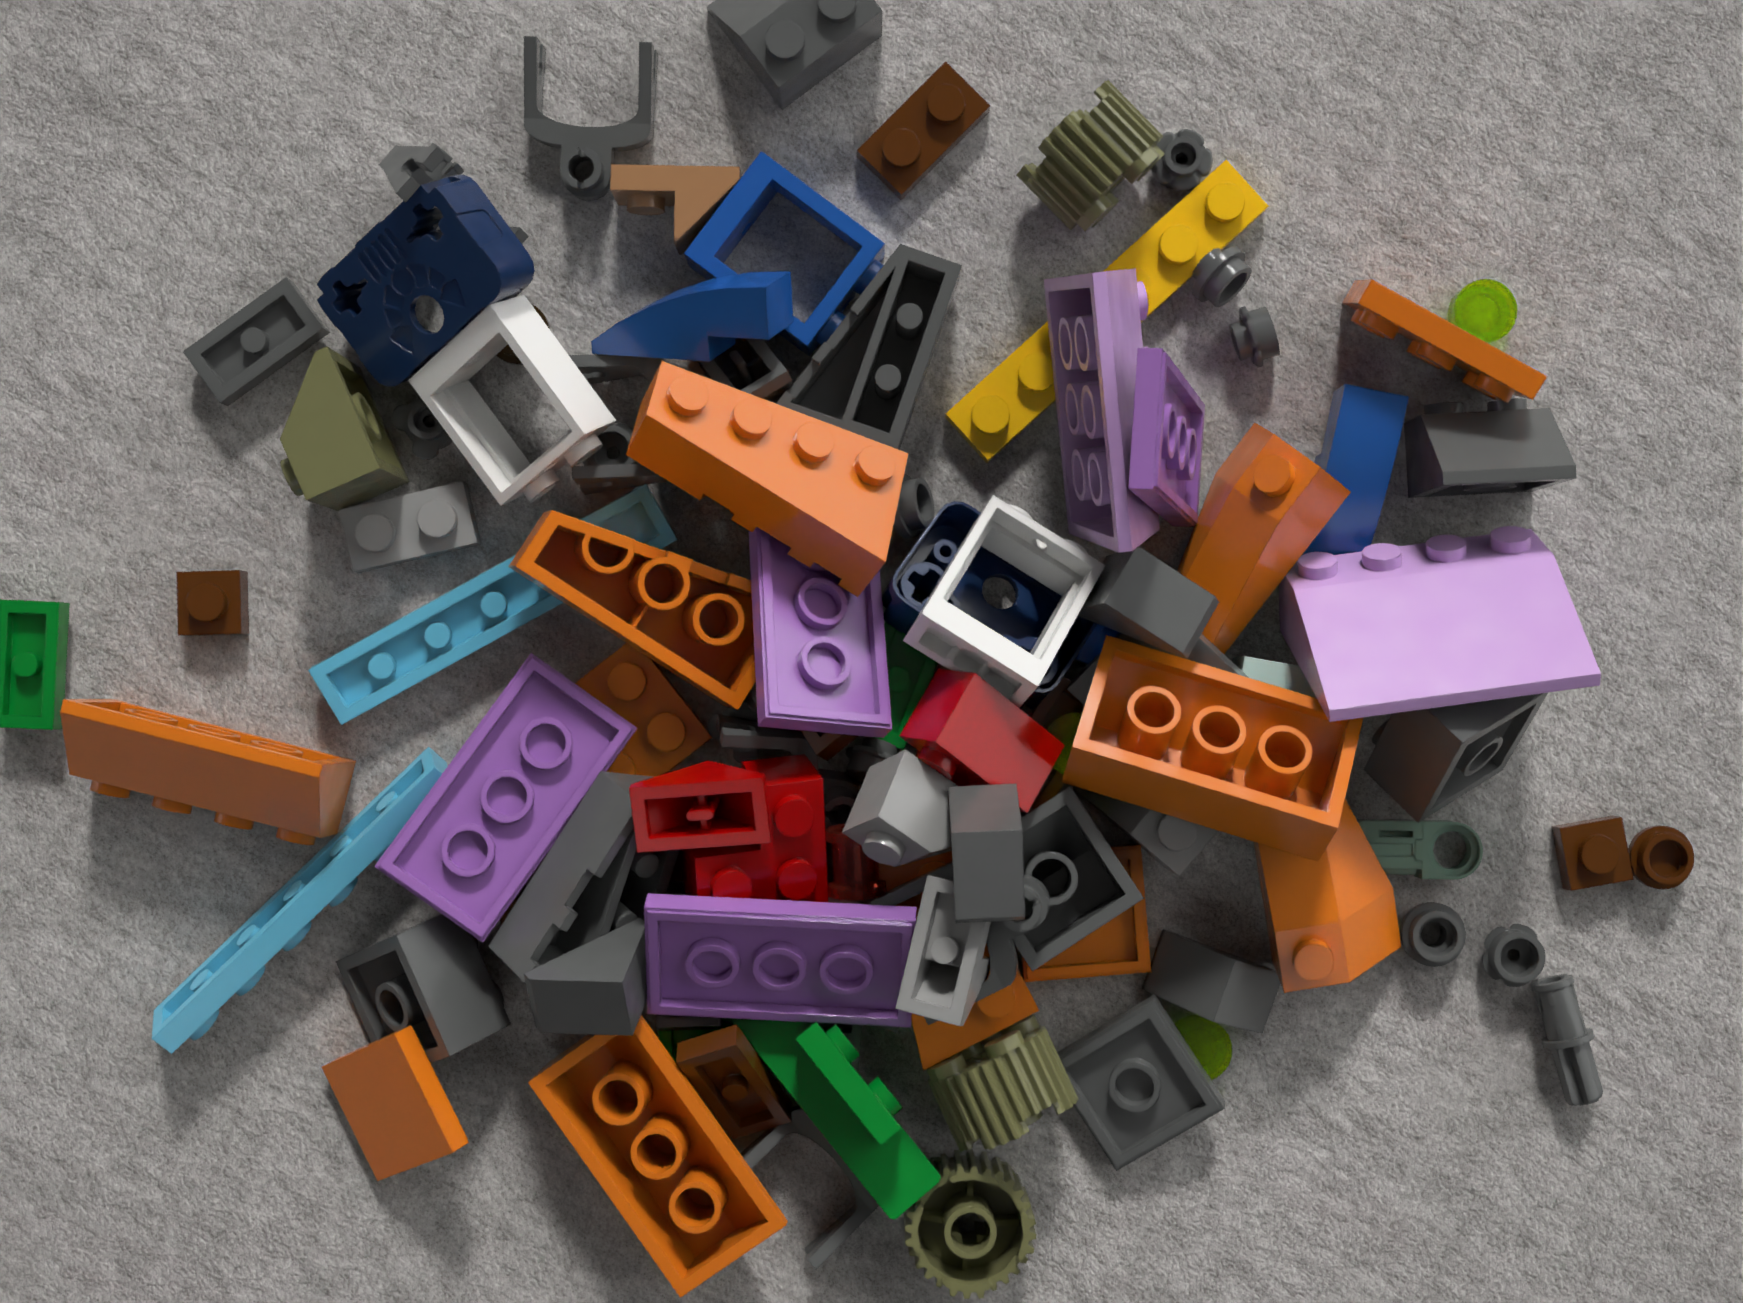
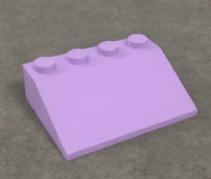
(1094, 363)
(1434, 624)

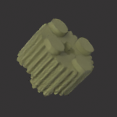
(1091, 157)
(1001, 1086)
(978, 1257)

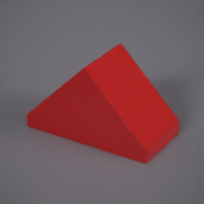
(700, 808)

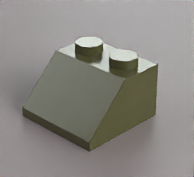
(338, 438)

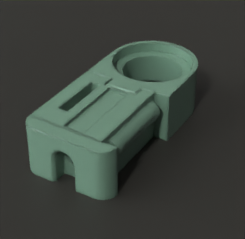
(1408, 847)

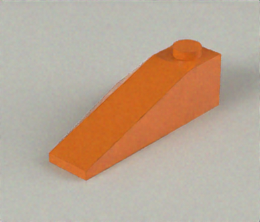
(1255, 527)
(1328, 914)

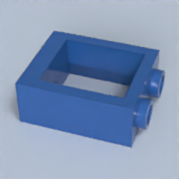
(741, 210)

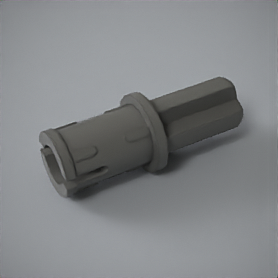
(1568, 1039)

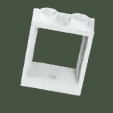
(475, 429)
(970, 646)

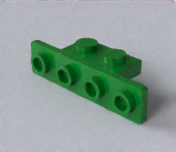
(846, 1109)

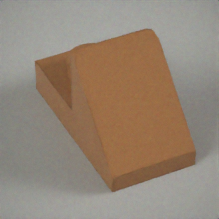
(691, 190)

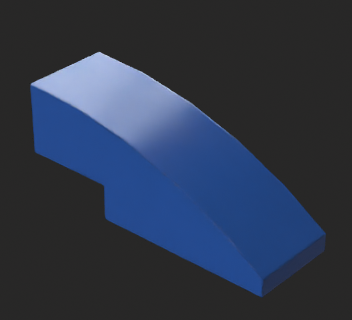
(704, 318)
(1360, 455)

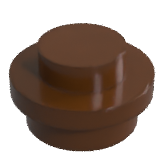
(1661, 857)

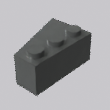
(881, 351)
(586, 881)

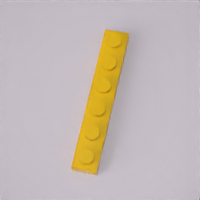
(1163, 261)

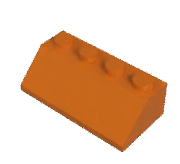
(1213, 749)
(206, 767)
(658, 1153)

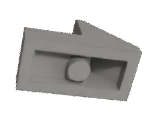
(944, 959)

